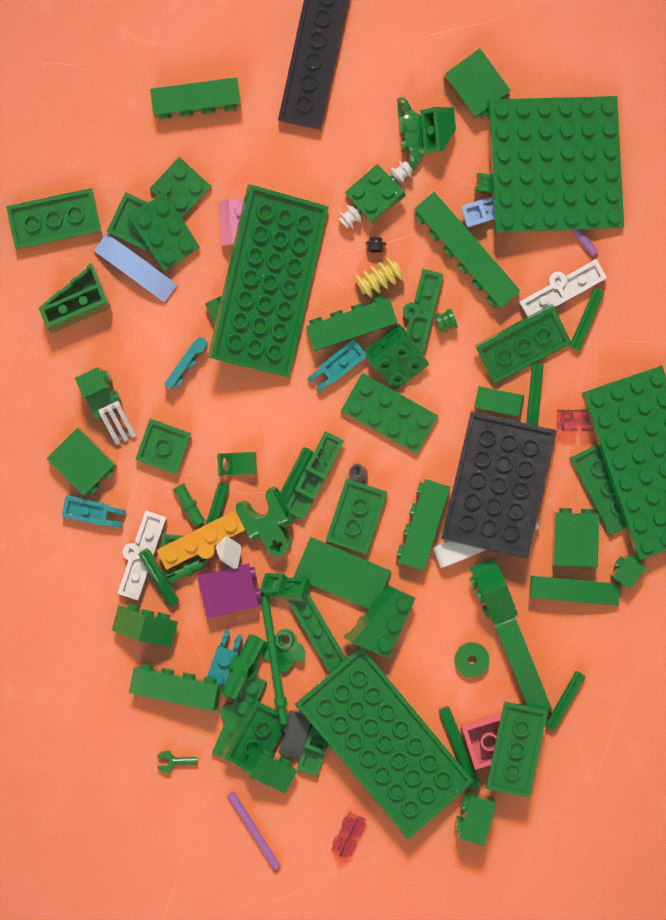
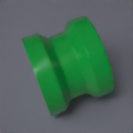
(484, 183)
(446, 321)

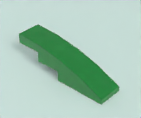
(314, 475)
(574, 590)

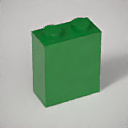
(476, 82)
(82, 462)
(575, 538)

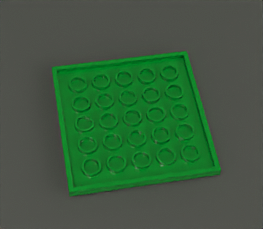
(555, 164)

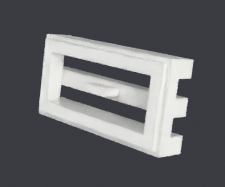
(123, 434)

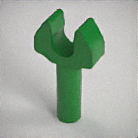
(174, 761)

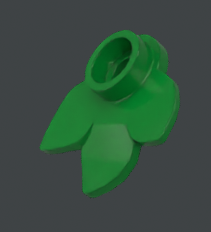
(286, 652)

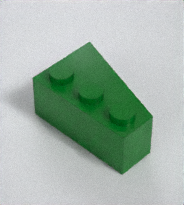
(76, 301)
(382, 622)

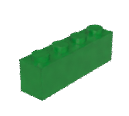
(195, 97)
(351, 324)
(424, 524)
(175, 688)

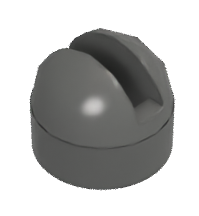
(354, 470)

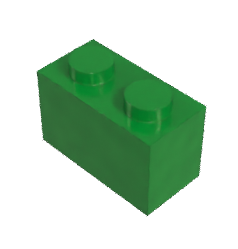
(269, 769)

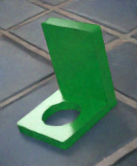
(237, 463)

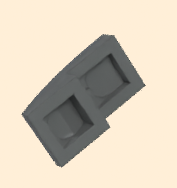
(295, 735)

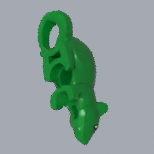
(411, 128)

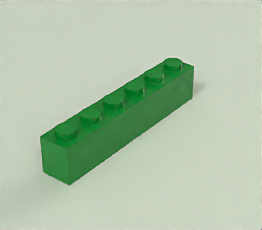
(466, 250)

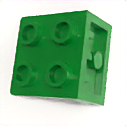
(396, 357)

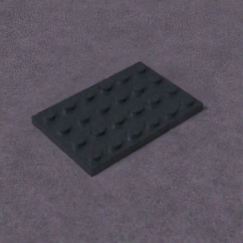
(499, 485)

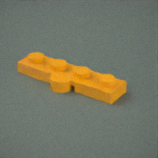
(201, 540)

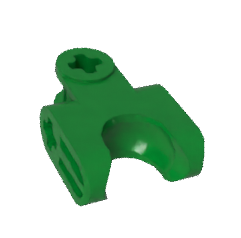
(269, 526)

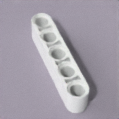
(450, 552)

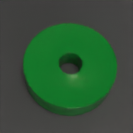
(476, 668)

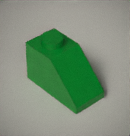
(437, 128)

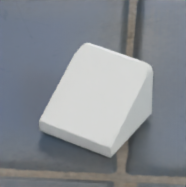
(229, 552)

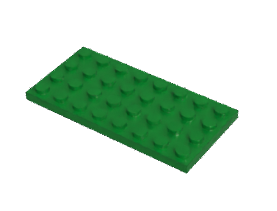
(268, 281)
(631, 435)
(384, 742)

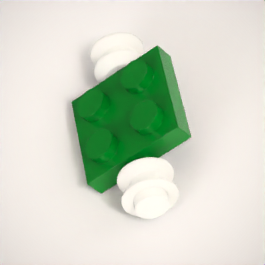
(375, 194)

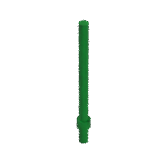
(280, 701)

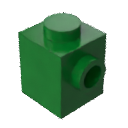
(628, 570)

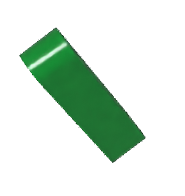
(522, 664)

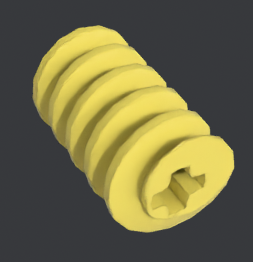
(379, 277)

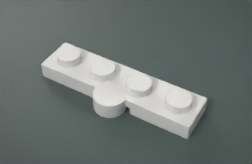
(564, 287)
(135, 571)

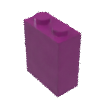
(229, 590)

